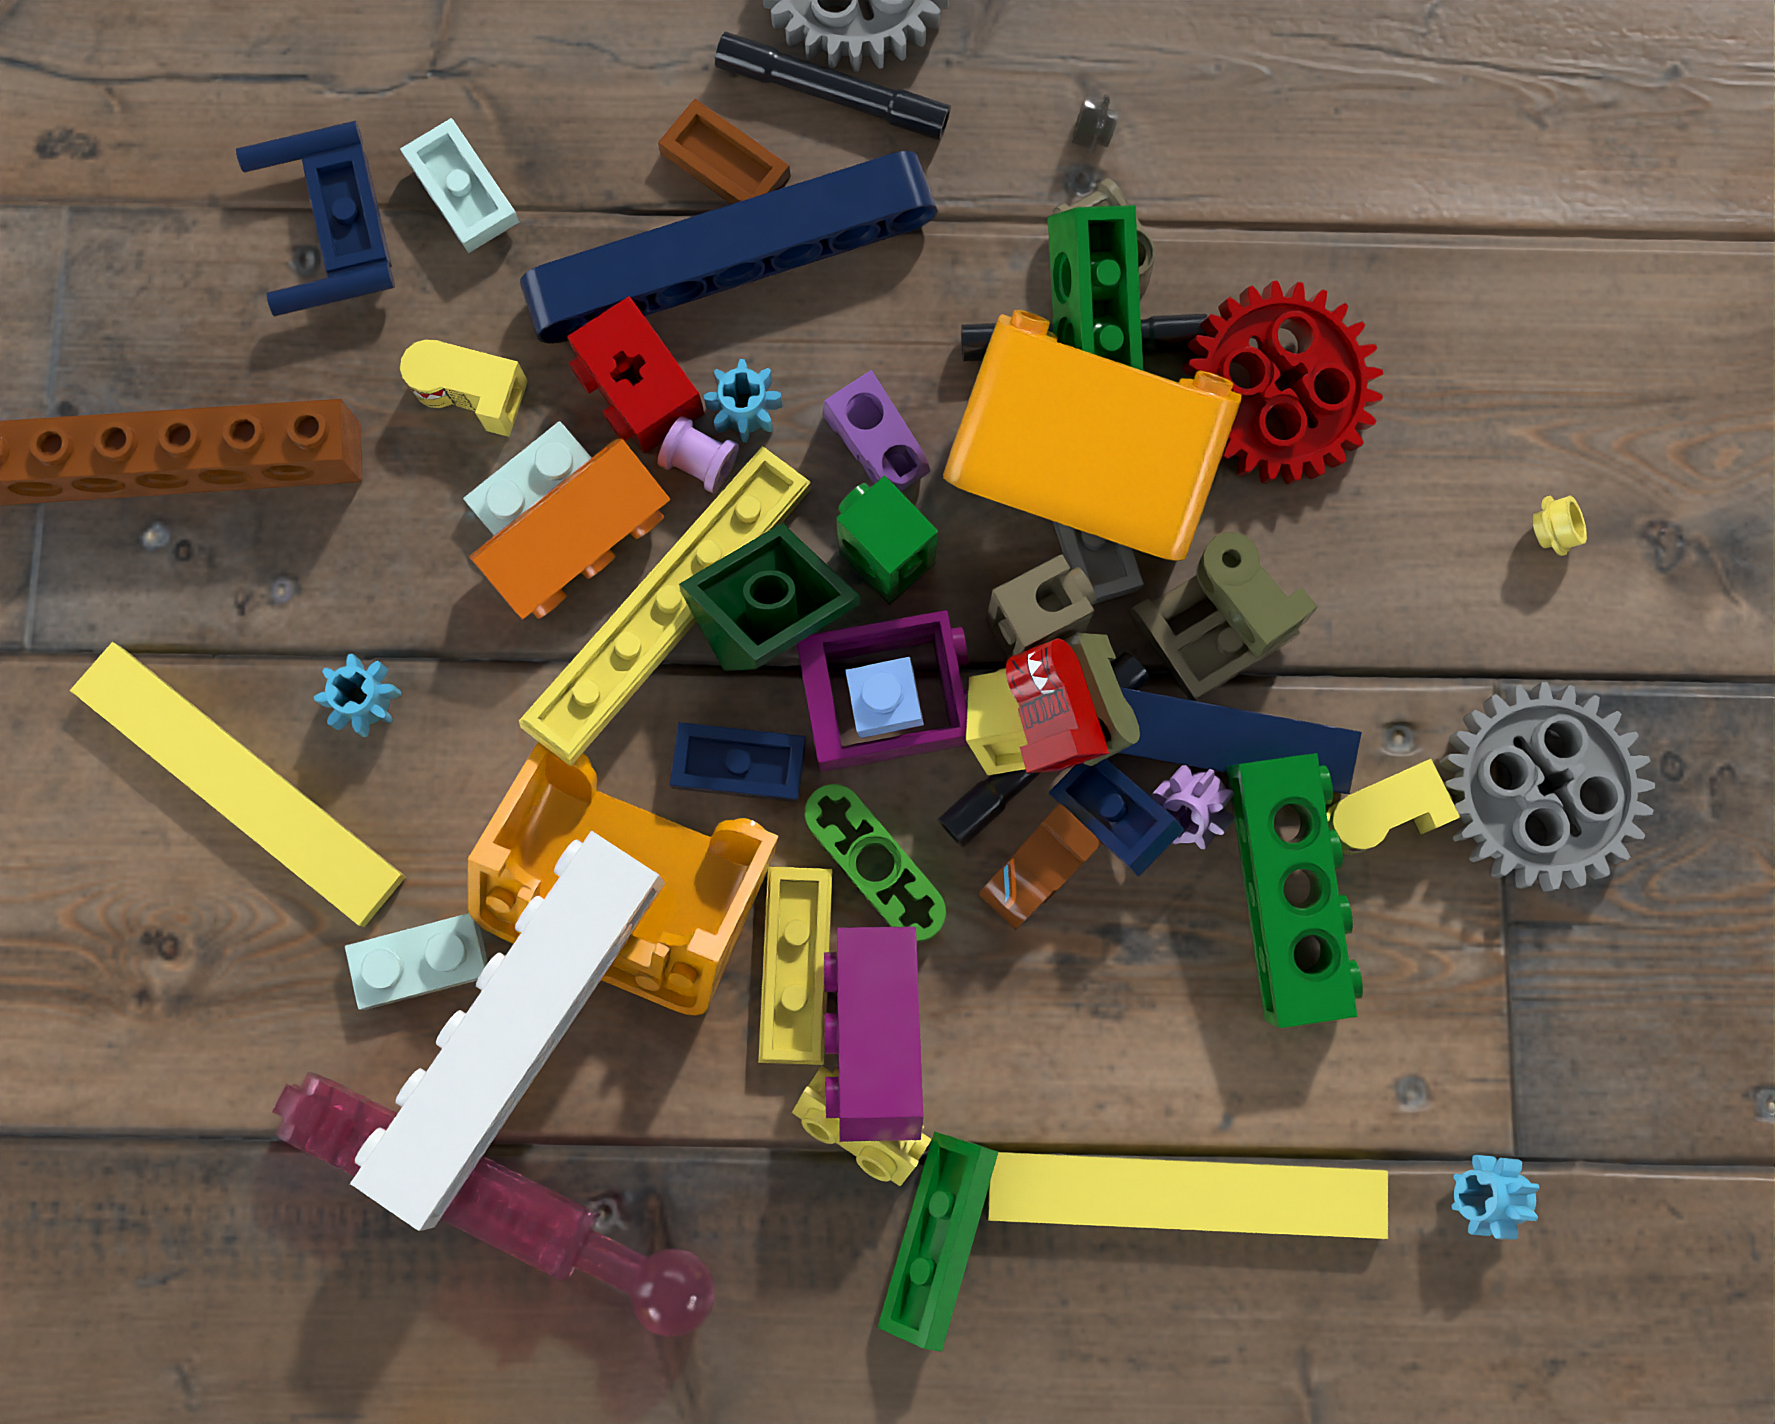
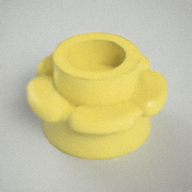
(1560, 524)

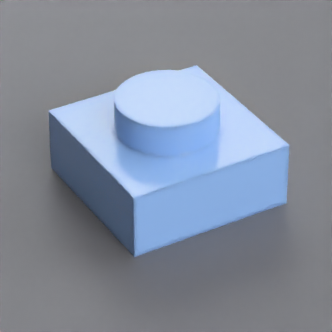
(884, 697)

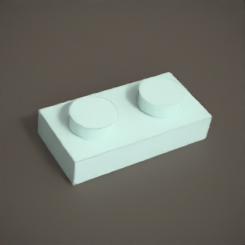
(460, 185)
(527, 478)
(416, 961)

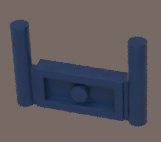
(343, 213)

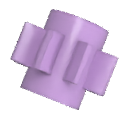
(1197, 804)

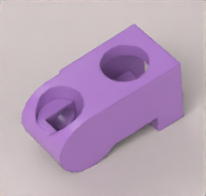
(876, 432)

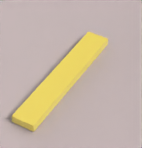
(656, 613)
(238, 784)
(1189, 1195)

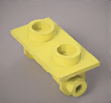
(877, 1158)

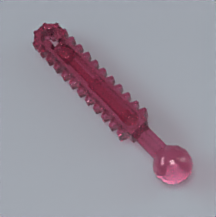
(667, 1290)

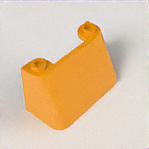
(1091, 439)
(693, 922)

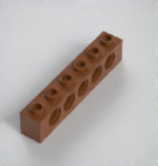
(179, 451)

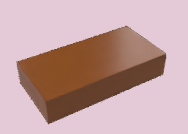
(722, 155)

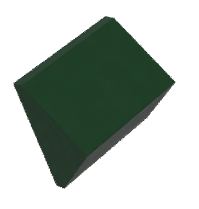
(765, 599)

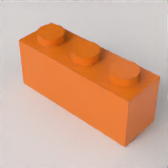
(572, 530)

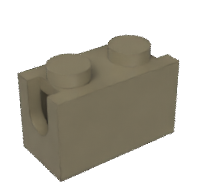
(1040, 607)

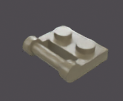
(1202, 654)

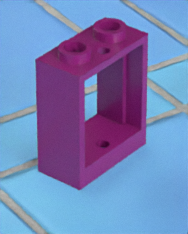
(873, 638)

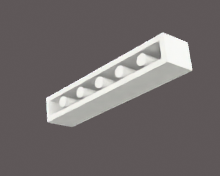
(507, 1032)

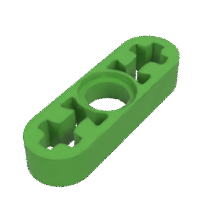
(856, 816)

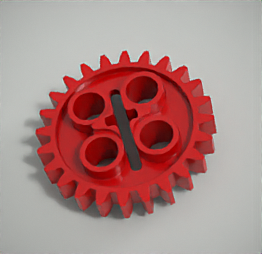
(1324, 351)

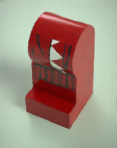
(1054, 708)

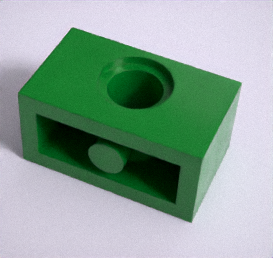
(885, 538)

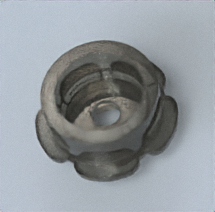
(1094, 123)

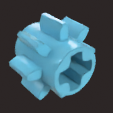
(739, 382)
(344, 681)
(1495, 1197)

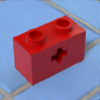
(626, 343)

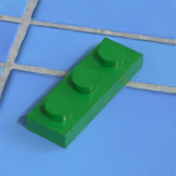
(937, 1241)

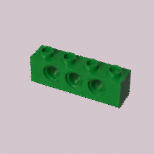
(1097, 281)
(1331, 985)

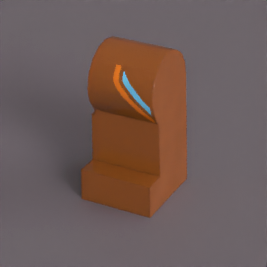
(1040, 866)

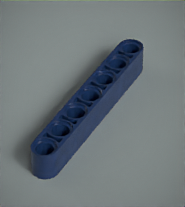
(732, 245)

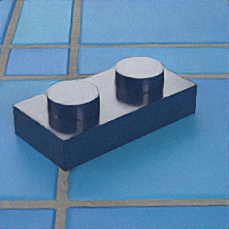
(738, 762)
(1117, 813)

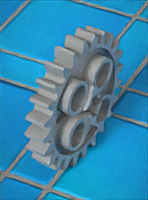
(850, 33)
(1591, 757)

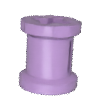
(697, 454)

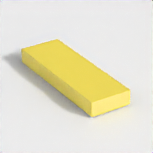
(794, 965)

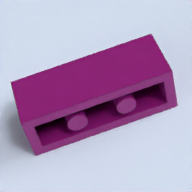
(875, 1035)

